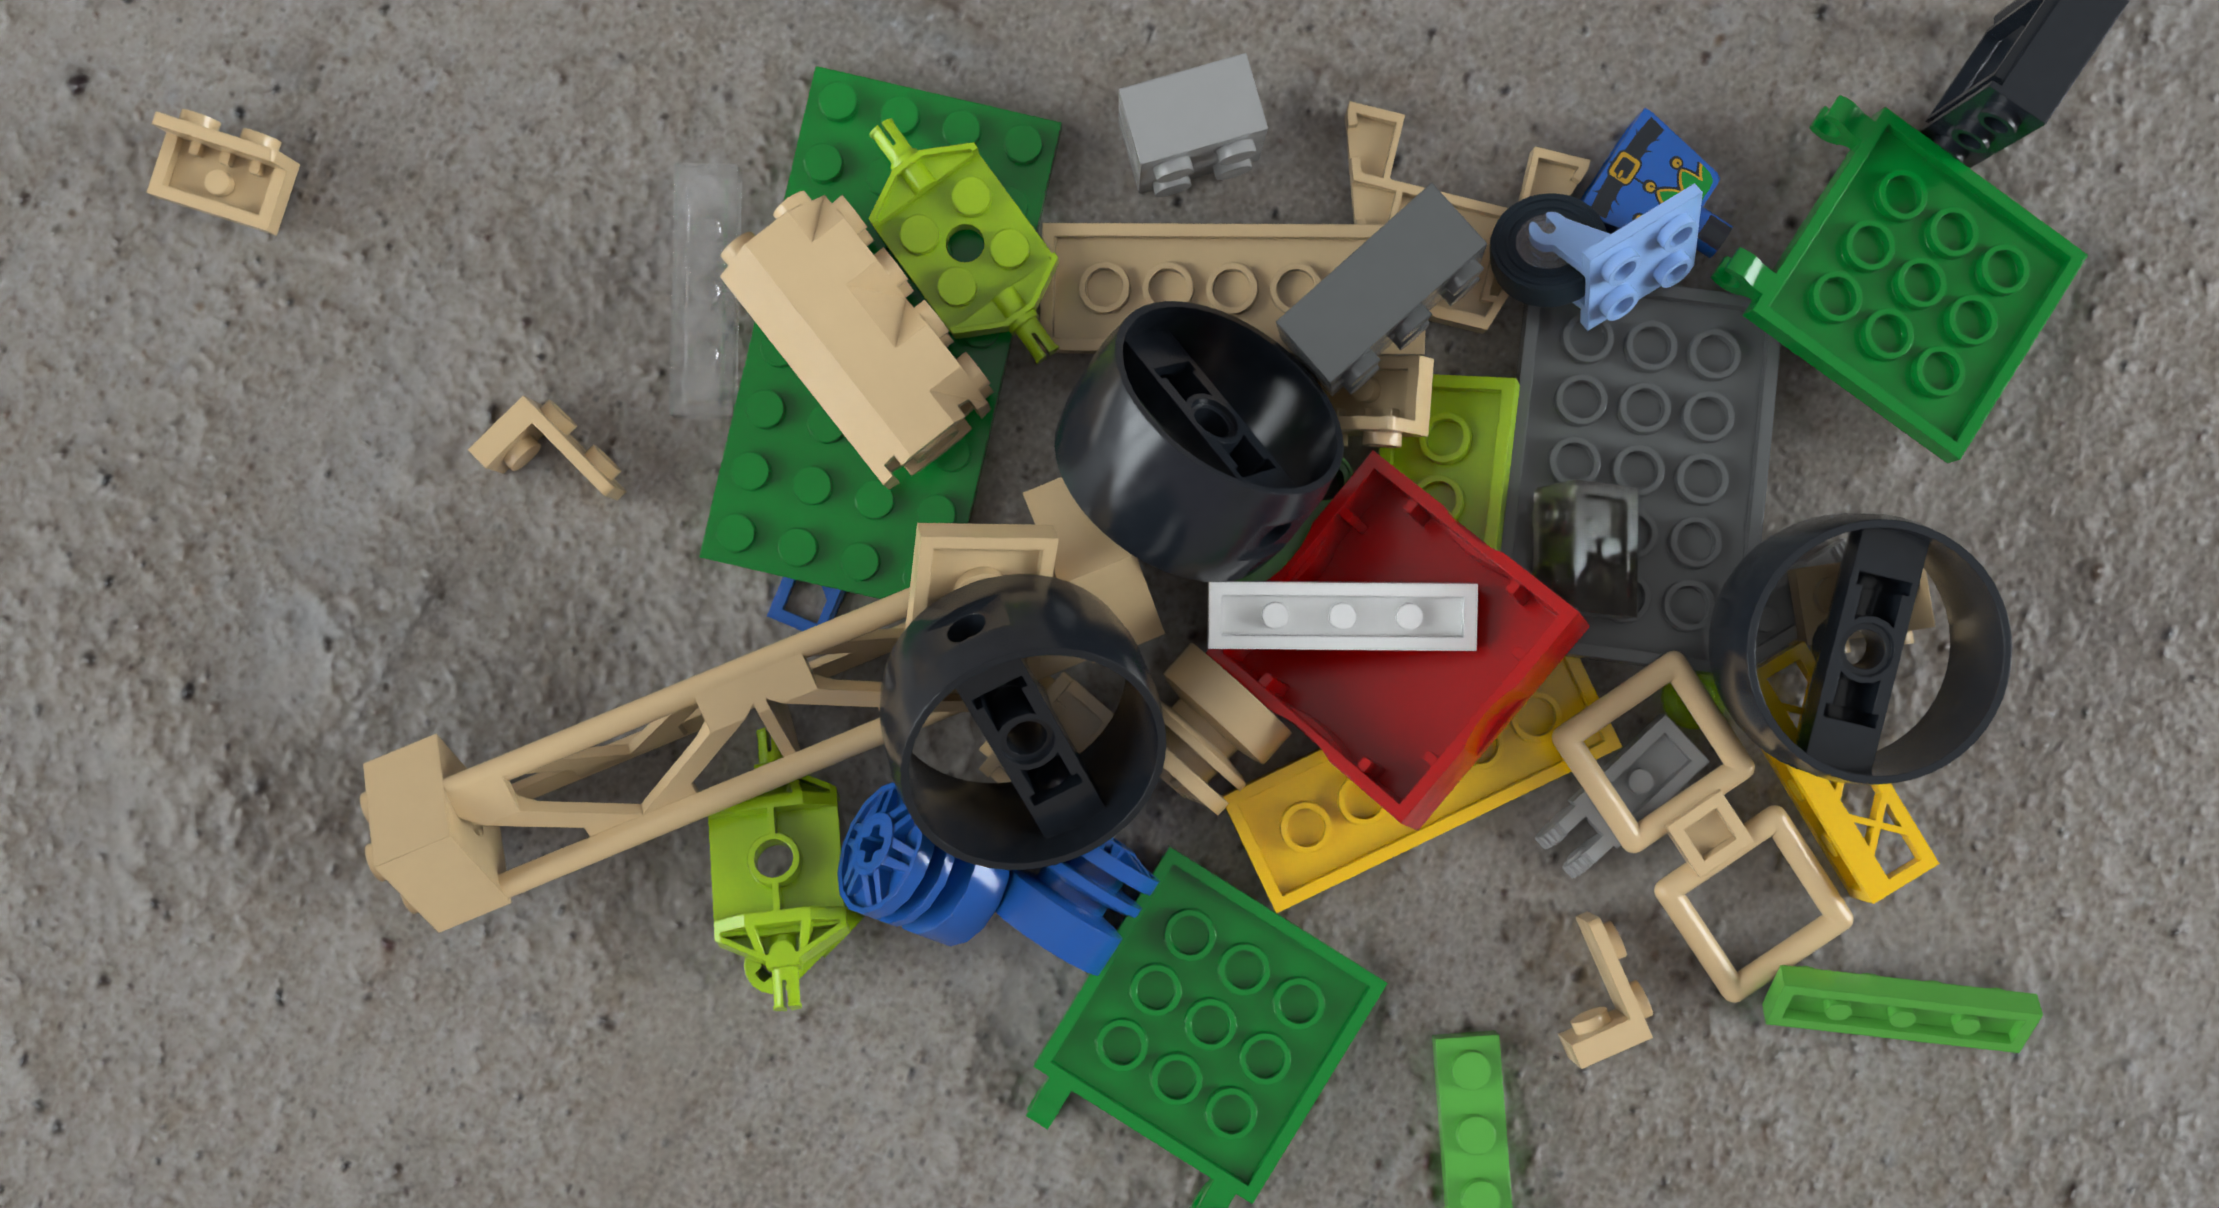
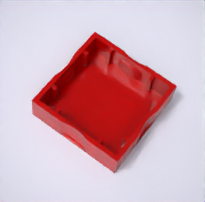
(1409, 718)

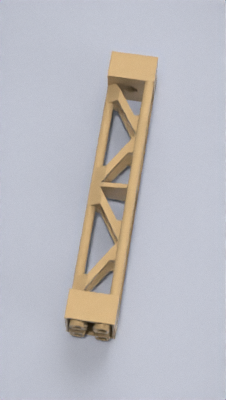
(441, 823)

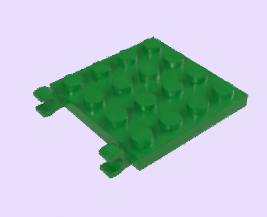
(1909, 280)
(1208, 1029)

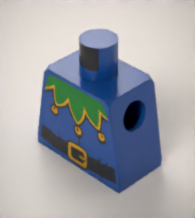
(1648, 169)

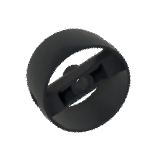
(1197, 442)
(1877, 598)
(1056, 798)

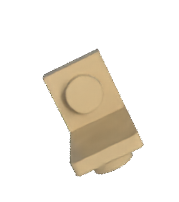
(515, 437)
(1596, 1031)

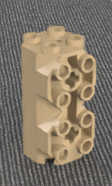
(855, 335)

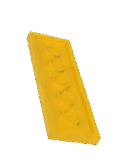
(1317, 828)

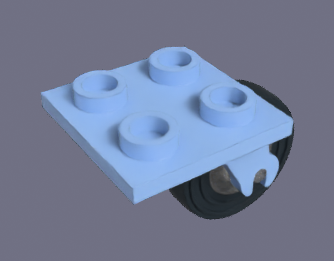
(1559, 253)

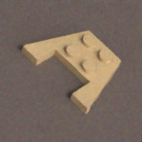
(1377, 198)

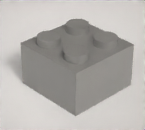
(1192, 125)

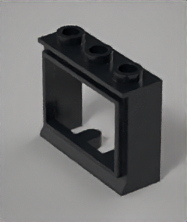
(2018, 74)

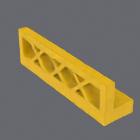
(1826, 815)

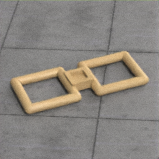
(1703, 826)

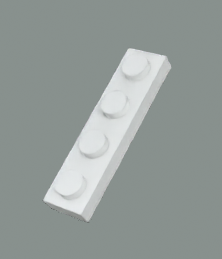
(1342, 615)

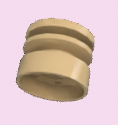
(1210, 725)

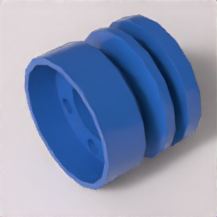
(908, 881)
(1067, 903)

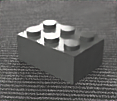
(1384, 292)

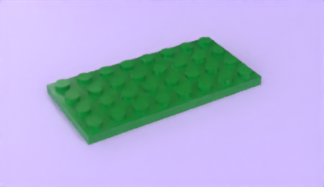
(789, 481)

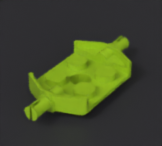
(954, 190)
(785, 916)

